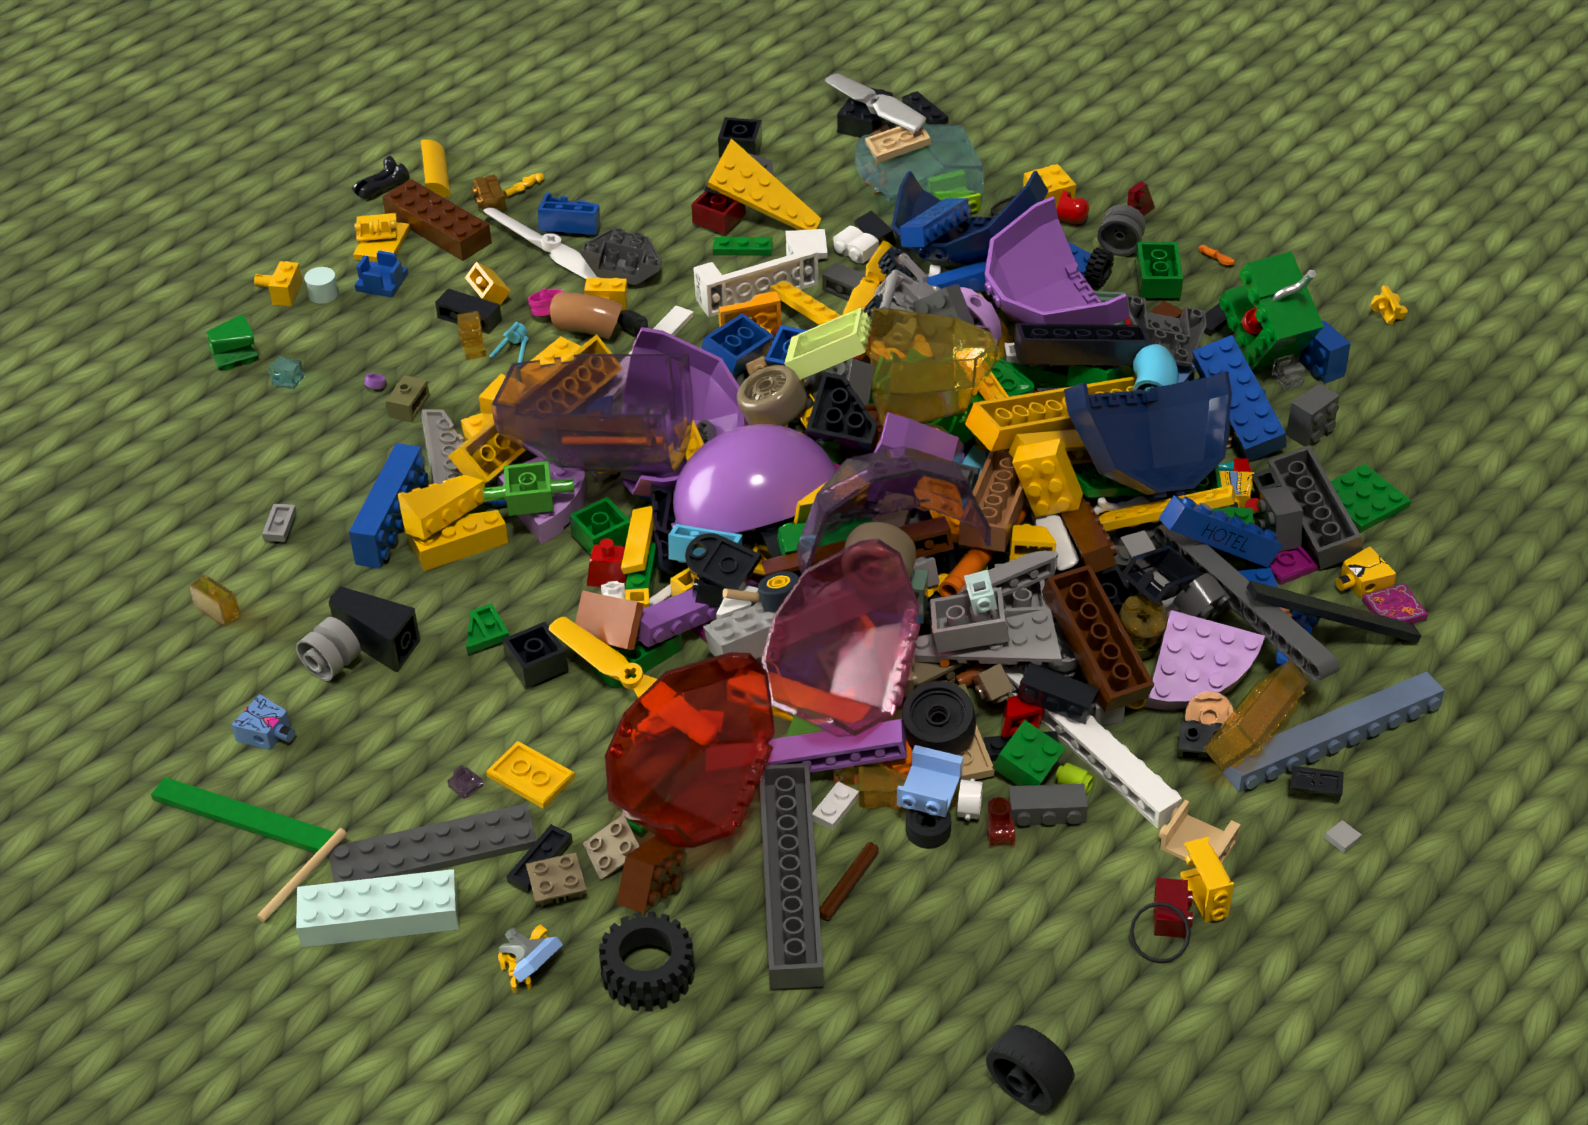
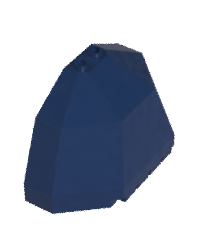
(969, 240)
(1156, 437)

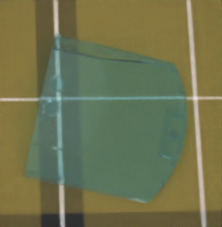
(943, 169)

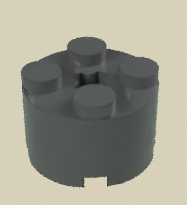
(1202, 598)

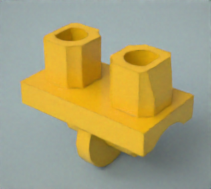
(1388, 305)

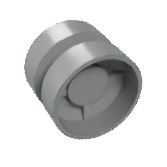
(328, 648)

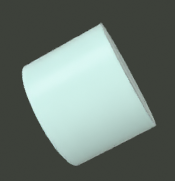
(321, 285)

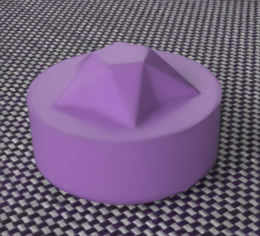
(375, 381)

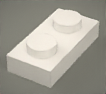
(835, 806)

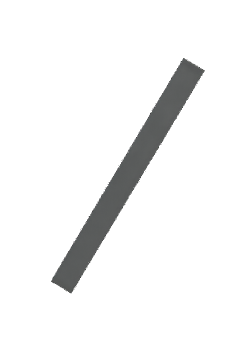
(1266, 619)

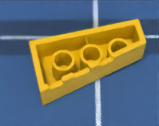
(460, 539)

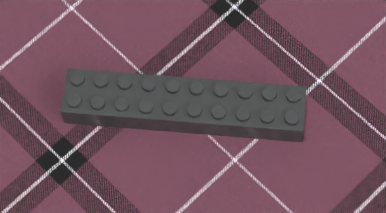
(790, 878)

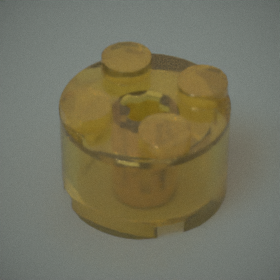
(1143, 621)

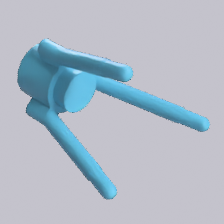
(515, 335)

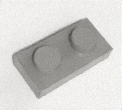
(279, 522)

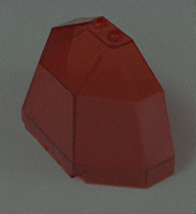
(693, 750)

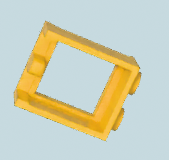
(1208, 881)

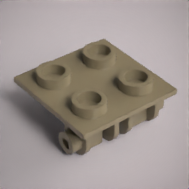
(610, 846)
(556, 879)

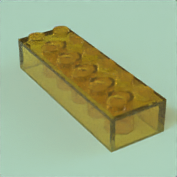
(1257, 716)

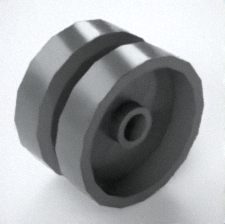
(1121, 230)

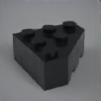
(841, 417)

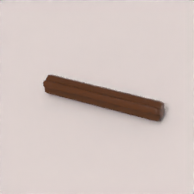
(848, 881)

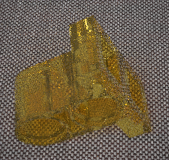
(471, 335)

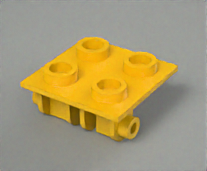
(376, 227)

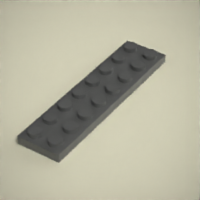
(435, 845)

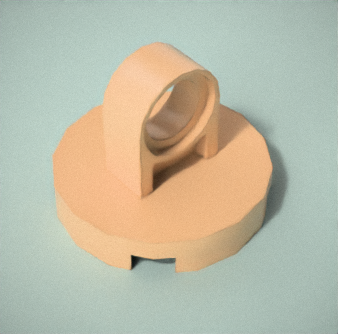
(1208, 708)

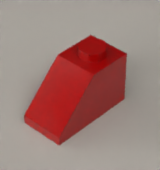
(1016, 712)

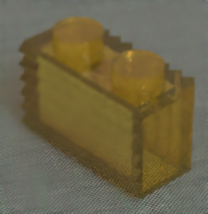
(214, 599)

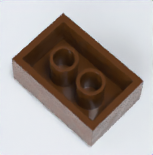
(650, 874)

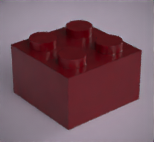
(717, 212)

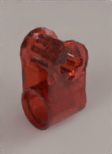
(999, 822)

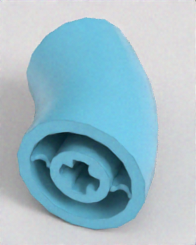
(1154, 368)

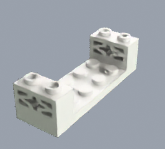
(741, 286)

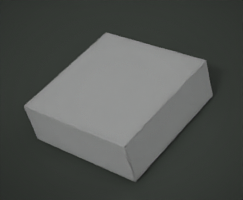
(1343, 836)

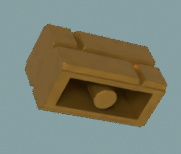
(488, 193)

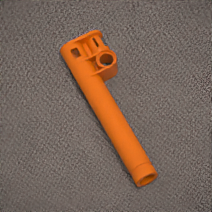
(973, 562)

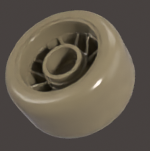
(772, 396)
(890, 535)

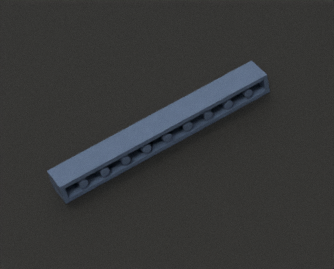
(1338, 730)

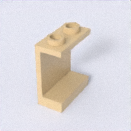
(1187, 828)

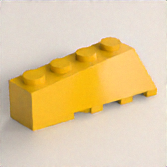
(439, 505)

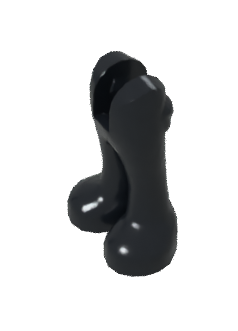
(388, 177)

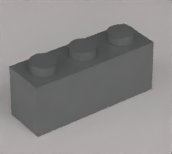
(1048, 804)

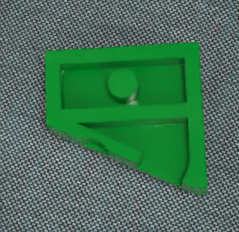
(485, 629)

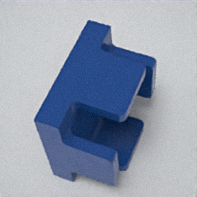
(381, 277)

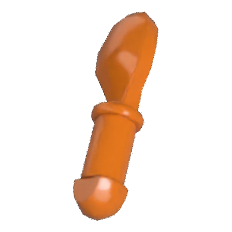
(1225, 260)

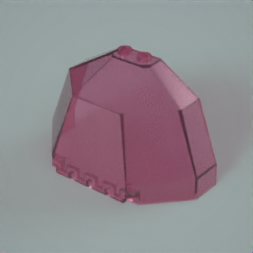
(844, 640)

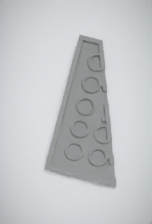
(440, 442)
(1030, 636)

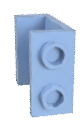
(931, 781)

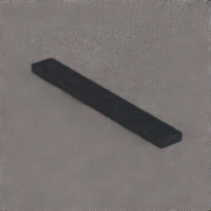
(1333, 611)

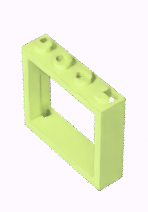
(829, 344)

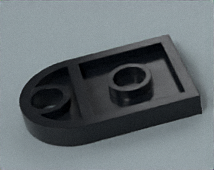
(723, 562)

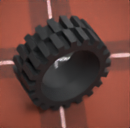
(651, 986)

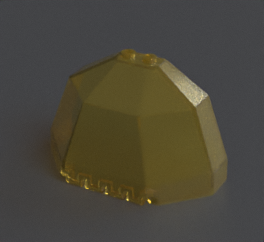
(927, 363)

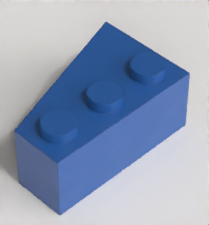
(568, 216)

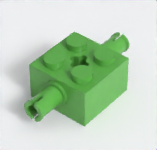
(528, 488)

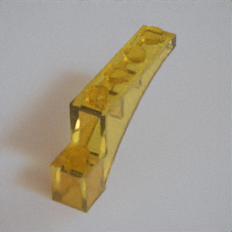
(876, 784)

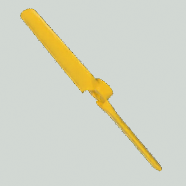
(866, 289)
(601, 655)

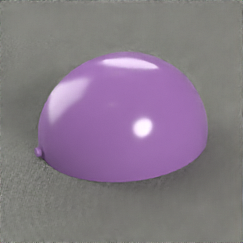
(749, 478)

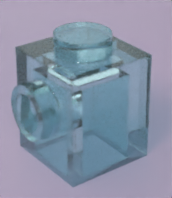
(286, 372)

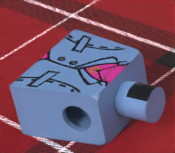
(263, 724)

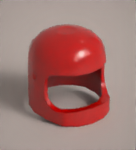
(1072, 210)

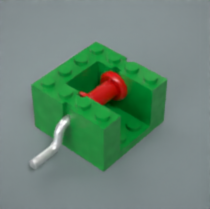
(1271, 310)

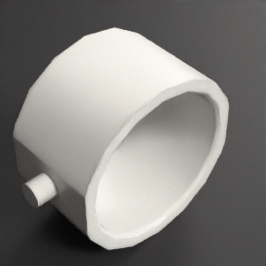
(970, 799)

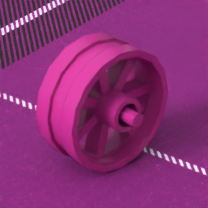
(541, 301)

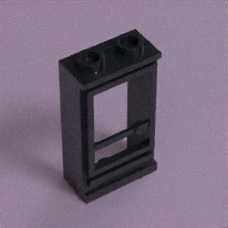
(1170, 564)

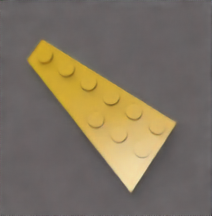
(751, 184)

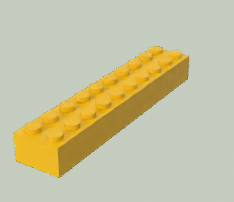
(1000, 419)
(489, 452)

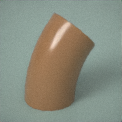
(584, 314)

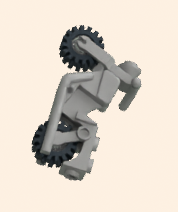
(899, 288)

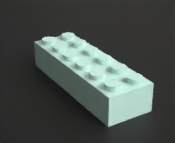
(377, 908)

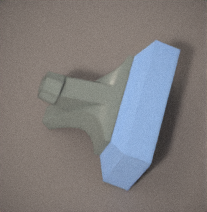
(529, 952)

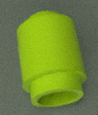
(1074, 775)

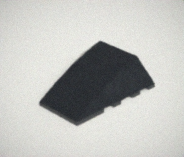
(663, 517)

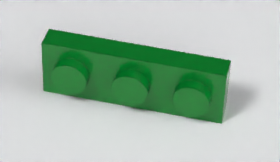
(743, 246)

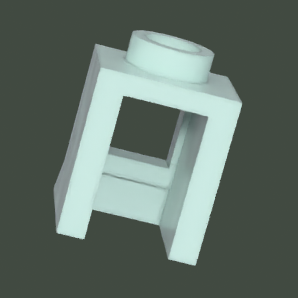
(984, 599)

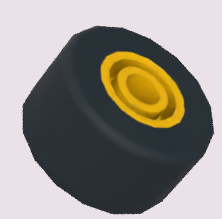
(775, 588)

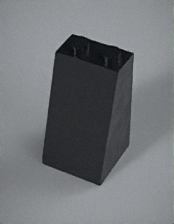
(382, 626)

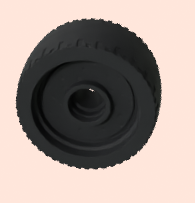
(939, 717)
(1030, 1068)

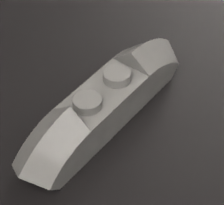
(1021, 572)

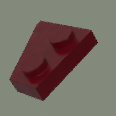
(1140, 198)

